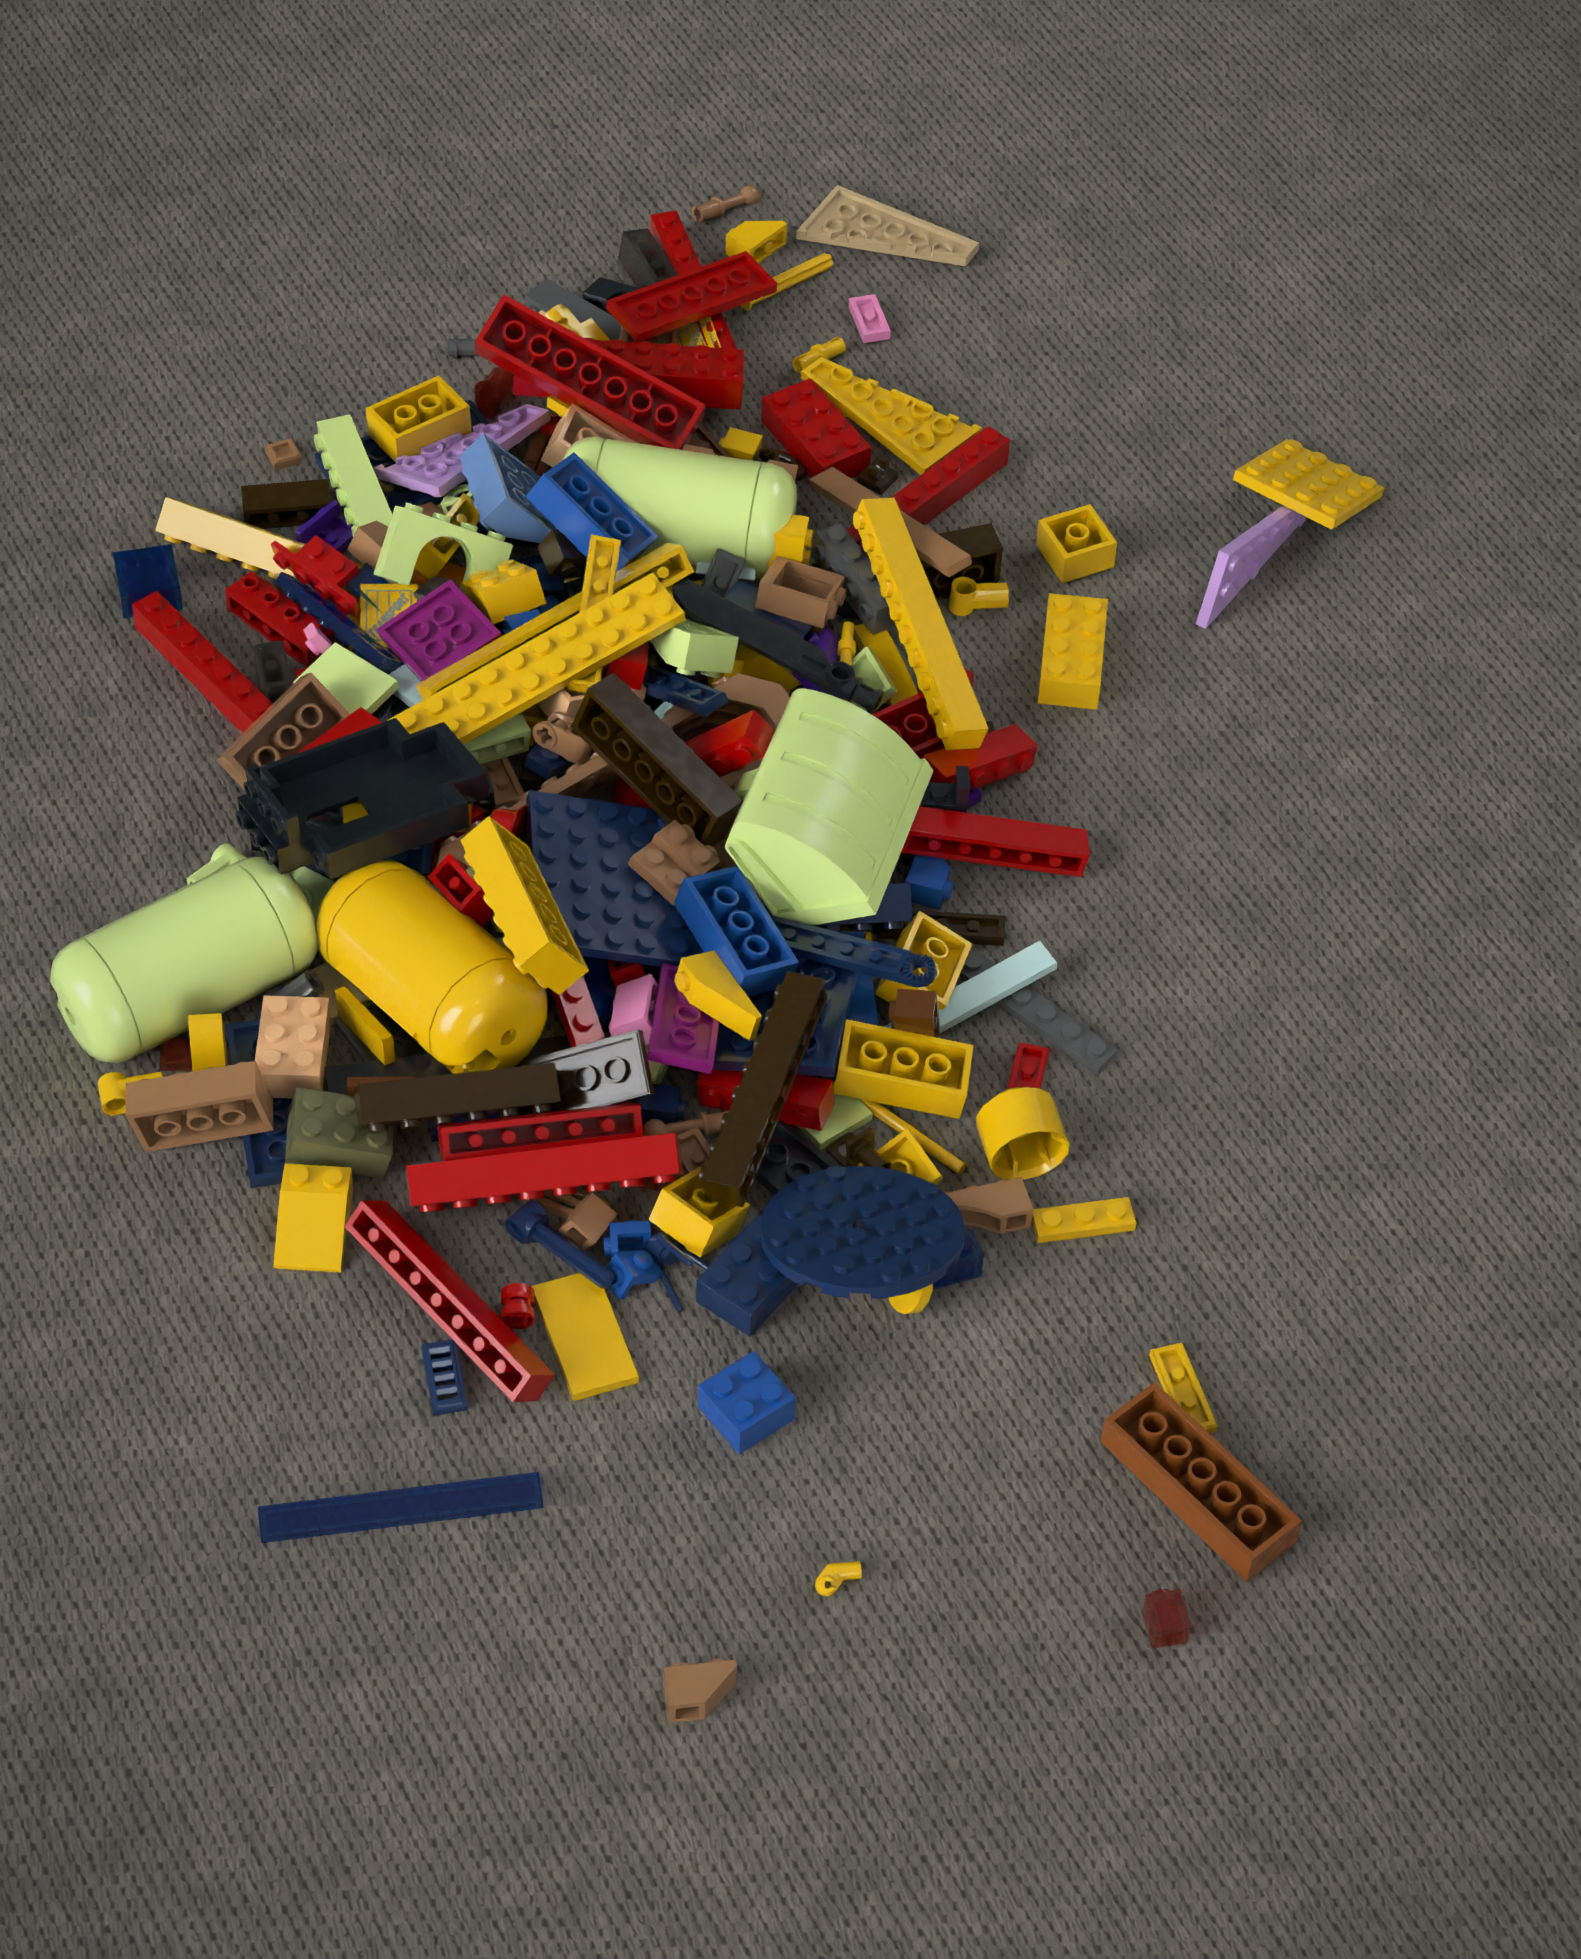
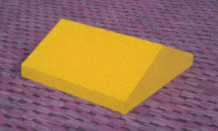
(909, 1157)

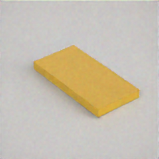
(584, 1336)

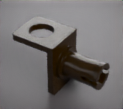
(858, 1150)

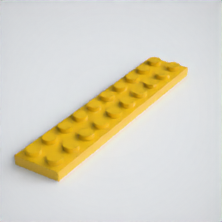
(549, 662)

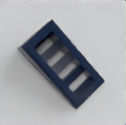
(442, 1356)

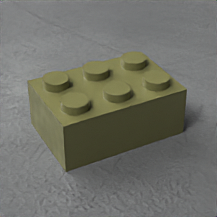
(327, 1133)

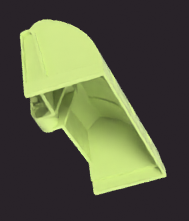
(826, 811)

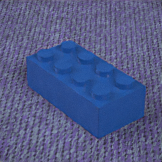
(735, 924)

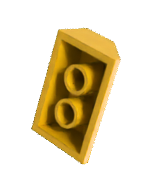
(936, 941)

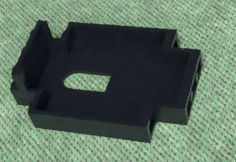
(406, 782)

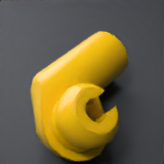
(835, 1574)

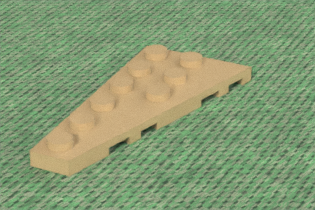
(868, 225)

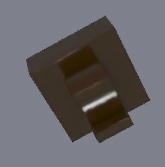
(878, 476)

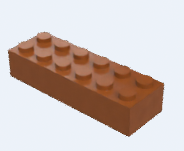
(1200, 1481)

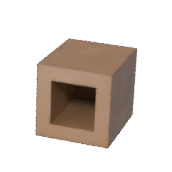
(587, 1221)

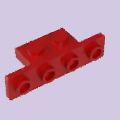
(323, 570)

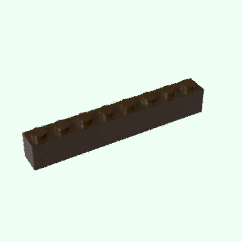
(763, 1089)

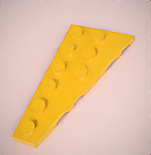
(892, 417)

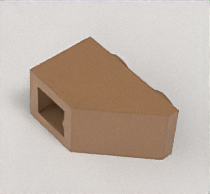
(697, 1688)

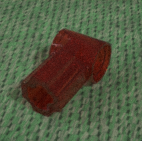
(492, 391)

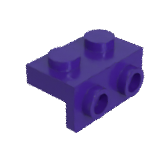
(329, 527)

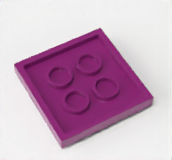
(438, 631)

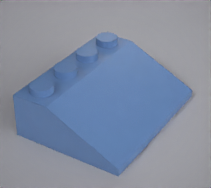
(500, 491)

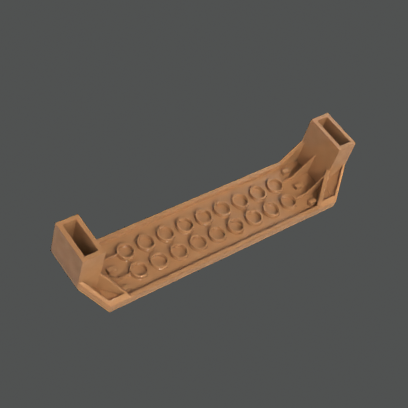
(587, 779)

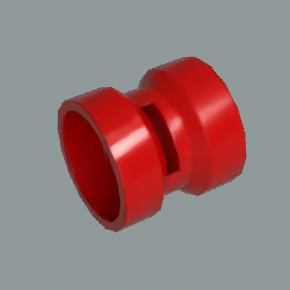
(517, 1304)

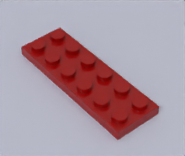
(691, 296)

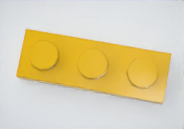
(1083, 1220)

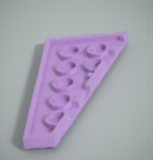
(439, 465)
(1243, 559)

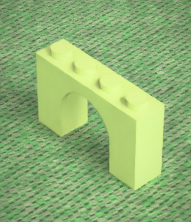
(410, 532)

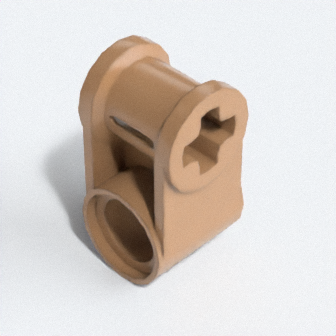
(562, 737)

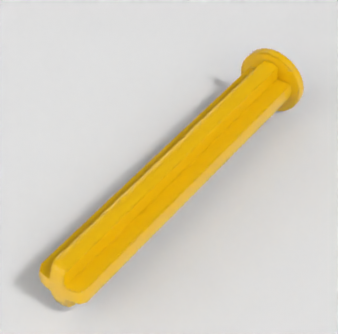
(796, 275)

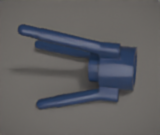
(667, 1251)

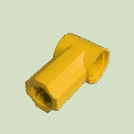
(968, 595)
(113, 1090)

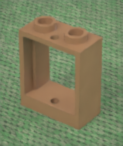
(801, 592)

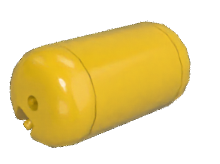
(430, 968)

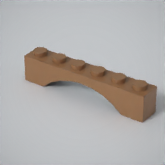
(995, 1206)

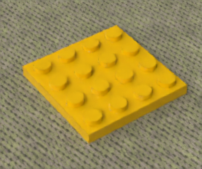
(1309, 483)

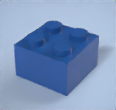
(746, 1402)

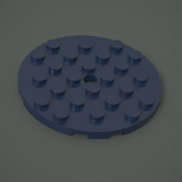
(902, 1237)

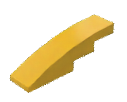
(890, 659)

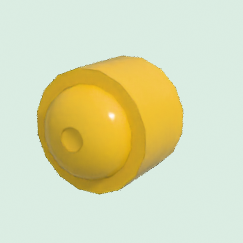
(1022, 1133)

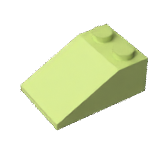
(697, 648)

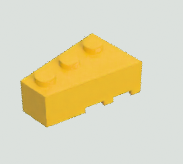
(793, 540)

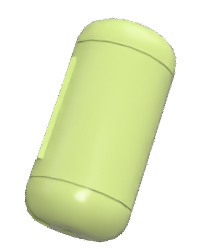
(697, 497)
(184, 957)

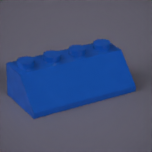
(585, 505)

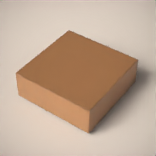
(283, 454)

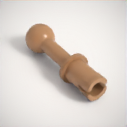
(716, 207)
(706, 1123)

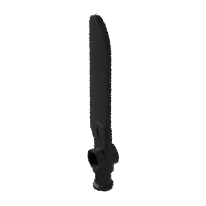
(775, 644)

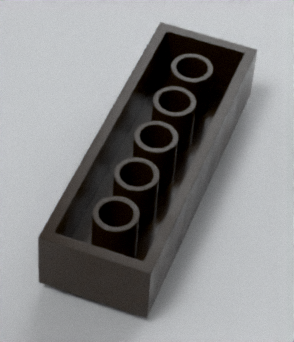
(655, 760)

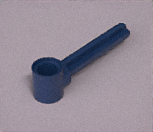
(532, 1225)

